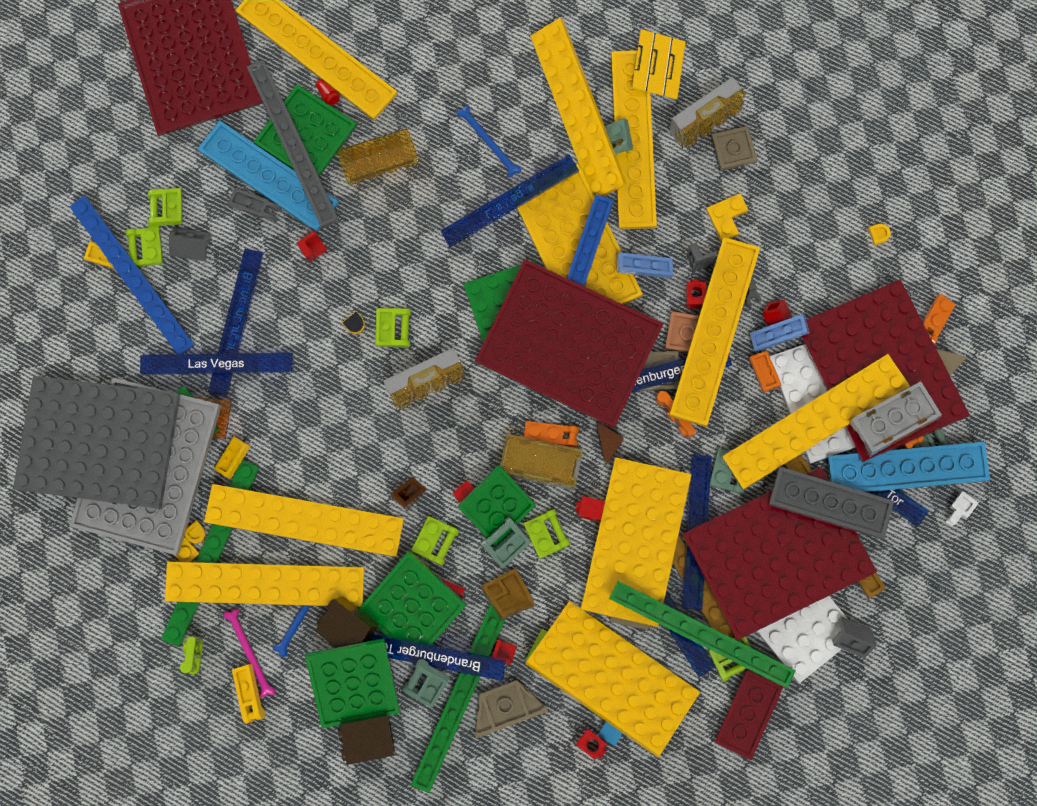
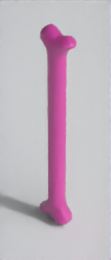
(265, 687)

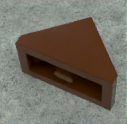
(609, 442)
(408, 493)

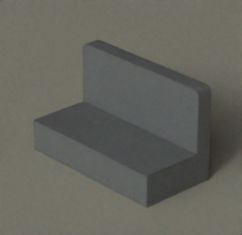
(189, 244)
(698, 261)
(854, 638)

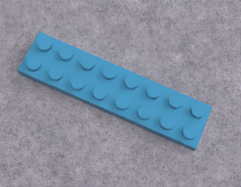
(260, 172)
(912, 468)

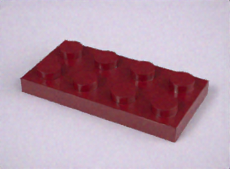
(748, 714)

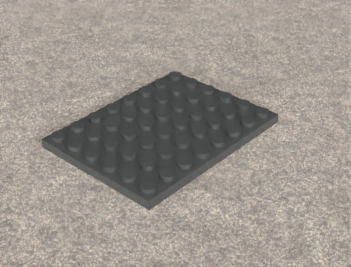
(97, 442)

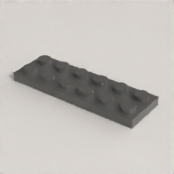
(831, 503)

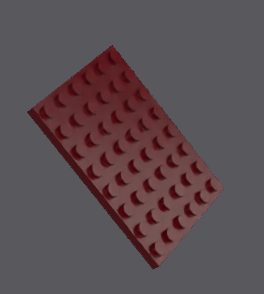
(189, 60)
(868, 329)
(569, 343)
(774, 562)

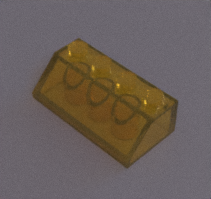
(377, 156)

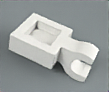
(962, 507)

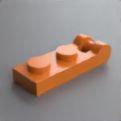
(937, 316)
(685, 427)
(551, 433)

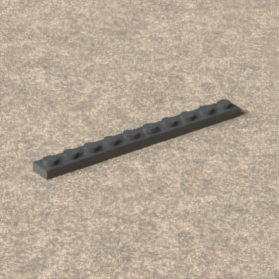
(292, 143)

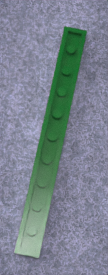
(210, 553)
(702, 634)
(456, 706)

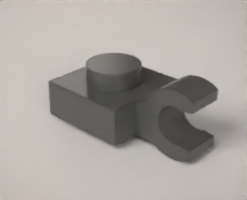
(752, 293)

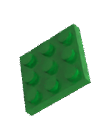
(494, 502)

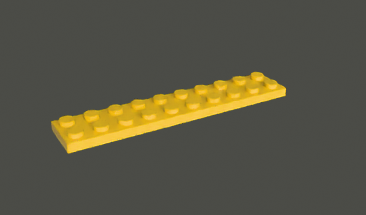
(319, 54)
(578, 108)
(637, 197)
(714, 332)
(815, 422)
(304, 520)
(262, 584)

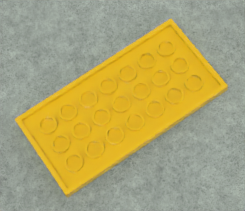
(556, 226)
(636, 536)
(613, 678)

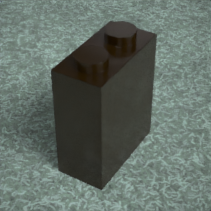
(345, 624)
(366, 740)

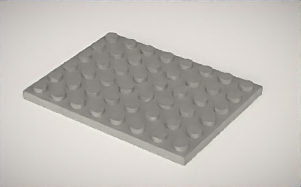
(163, 527)

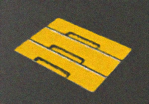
(658, 64)

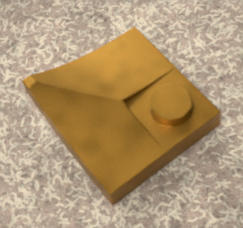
(508, 594)

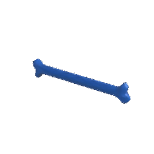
(465, 113)
(282, 647)

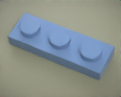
(644, 265)
(779, 333)

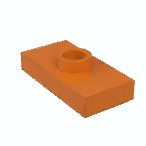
(765, 371)

